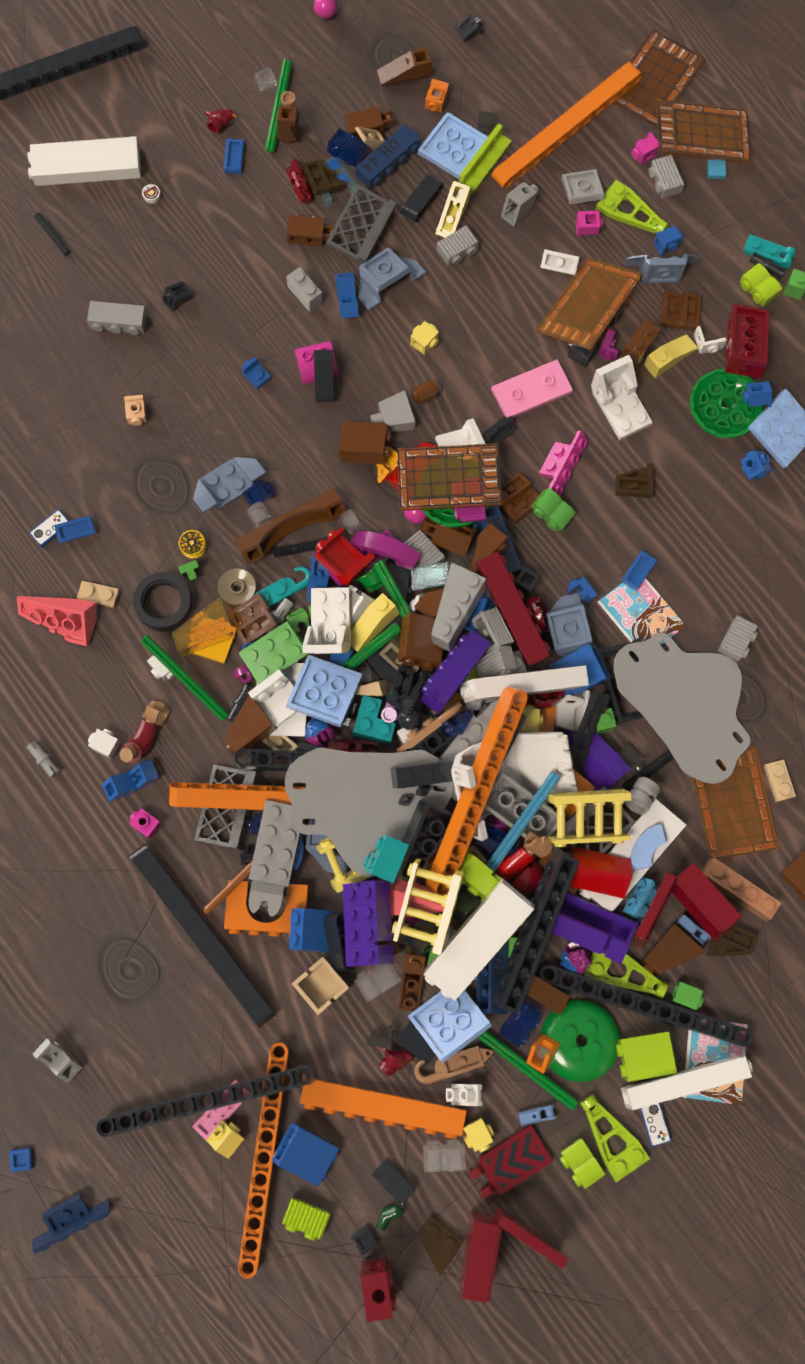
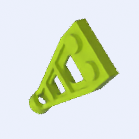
(616, 195)
(599, 968)
(626, 1160)

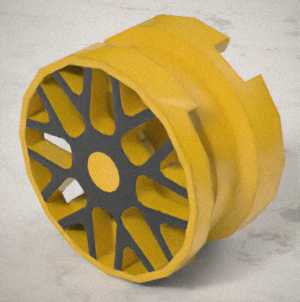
(193, 544)

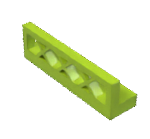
(485, 159)

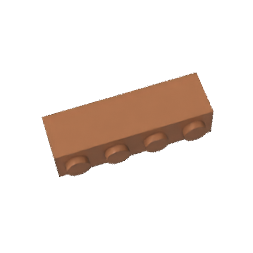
(741, 890)

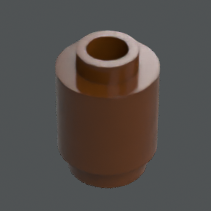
(424, 392)

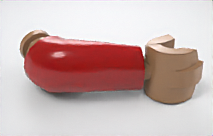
(521, 858)

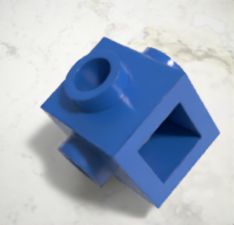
(756, 465)

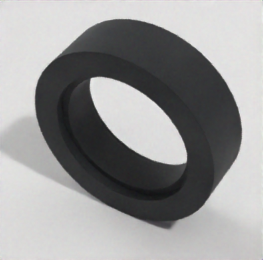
(153, 581)

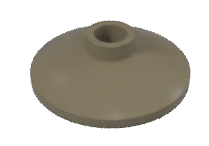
(234, 578)

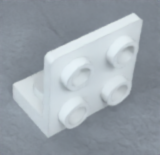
(466, 436)
(273, 697)

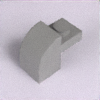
(58, 1060)

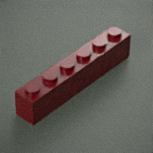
(510, 605)

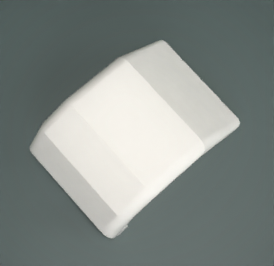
(527, 762)

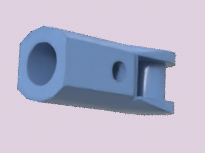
(691, 927)
(533, 1115)

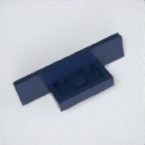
(67, 1219)

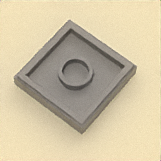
(583, 186)

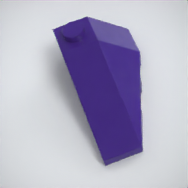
(603, 764)

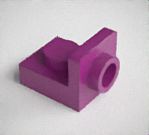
(606, 350)

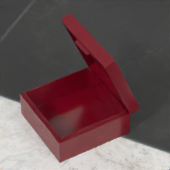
(699, 899)
(483, 1246)

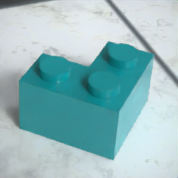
(369, 726)
(387, 858)

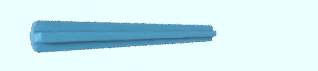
(523, 821)

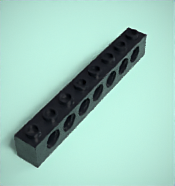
(535, 932)

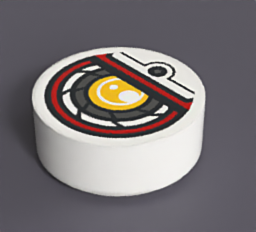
(151, 193)

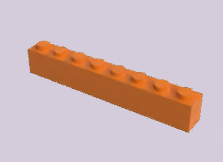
(385, 1107)

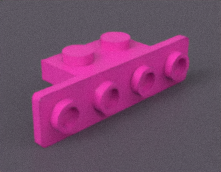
(562, 462)

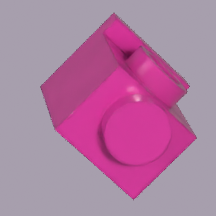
(645, 149)
(588, 223)
(151, 826)

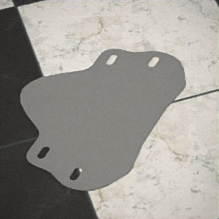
(687, 703)
(355, 798)

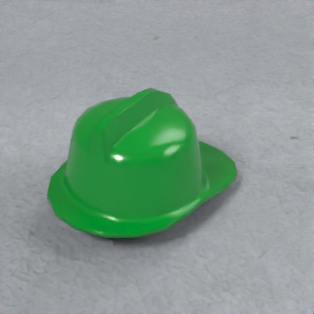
(371, 580)

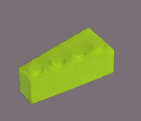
(478, 877)

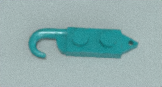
(284, 588)

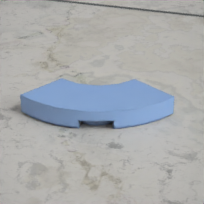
(645, 846)

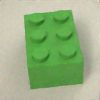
(274, 652)

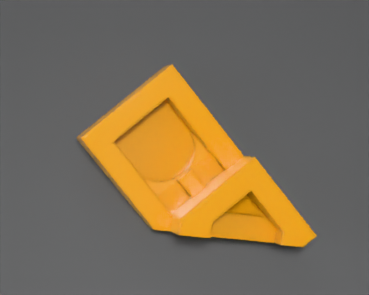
(389, 466)

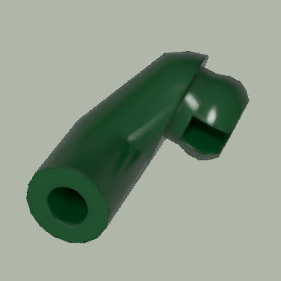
(388, 1213)

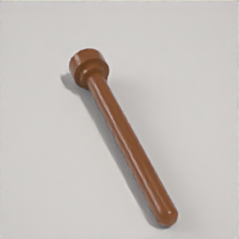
(227, 889)

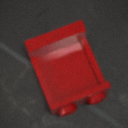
(342, 557)

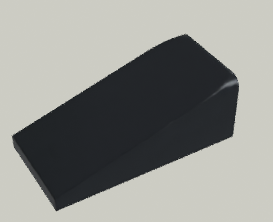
(416, 1044)
(393, 1182)

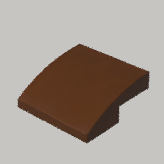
(680, 310)
(518, 497)
(252, 618)

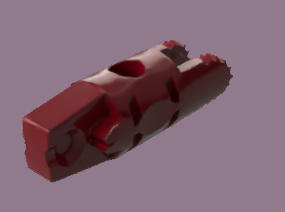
(299, 181)
(345, 745)

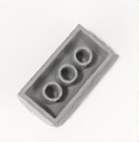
(510, 799)

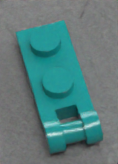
(770, 250)

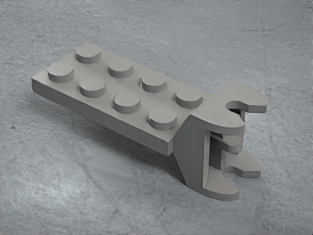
(472, 735)
(273, 857)

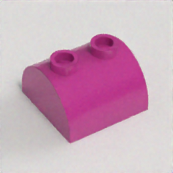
(305, 361)

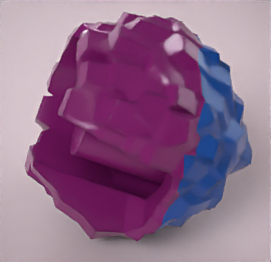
(319, 731)
(576, 958)

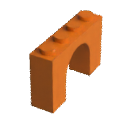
(239, 918)

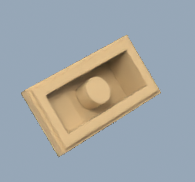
(370, 137)
(374, 689)
(280, 743)

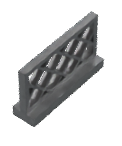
(372, 235)
(589, 809)
(242, 816)

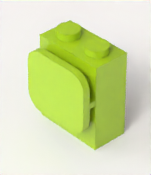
(646, 1056)

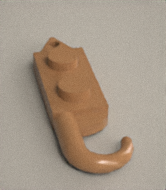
(429, 726)
(457, 1064)

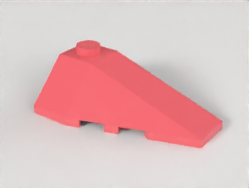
(66, 616)
(397, 895)

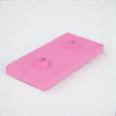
(532, 389)

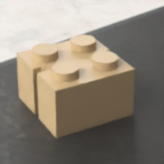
(320, 986)

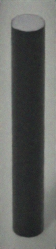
(52, 234)

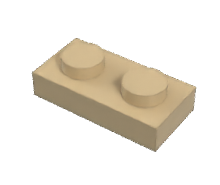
(97, 593)
(779, 780)

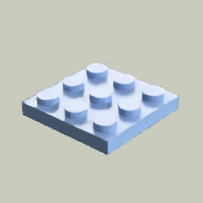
(452, 144)
(781, 428)
(324, 691)
(449, 1023)

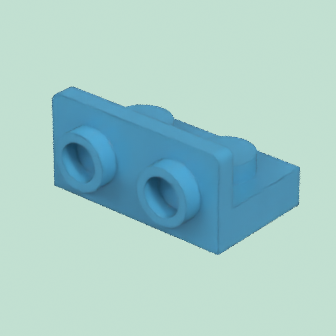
(641, 899)

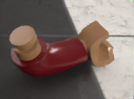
(143, 737)

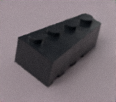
(423, 836)

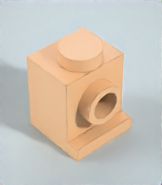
(135, 403)

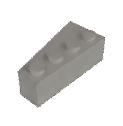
(457, 604)

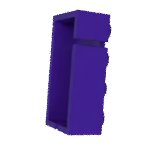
(453, 671)
(366, 922)
(594, 927)

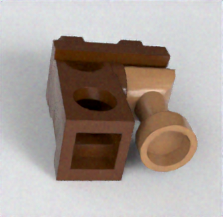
(288, 118)

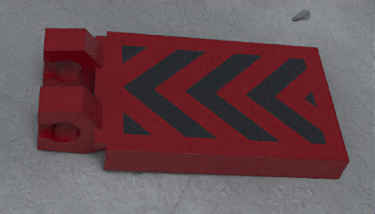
(511, 1162)

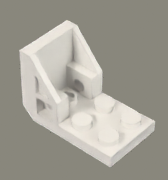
(615, 392)
(329, 622)

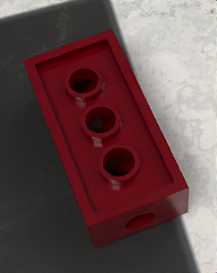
(755, 323)
(378, 1290)

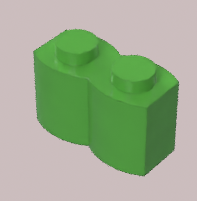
(553, 510)

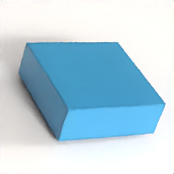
(716, 169)

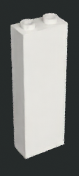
(84, 161)
(530, 682)
(656, 815)
(478, 940)
(686, 1082)

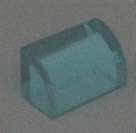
(429, 576)

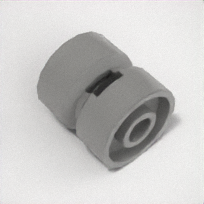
(643, 795)

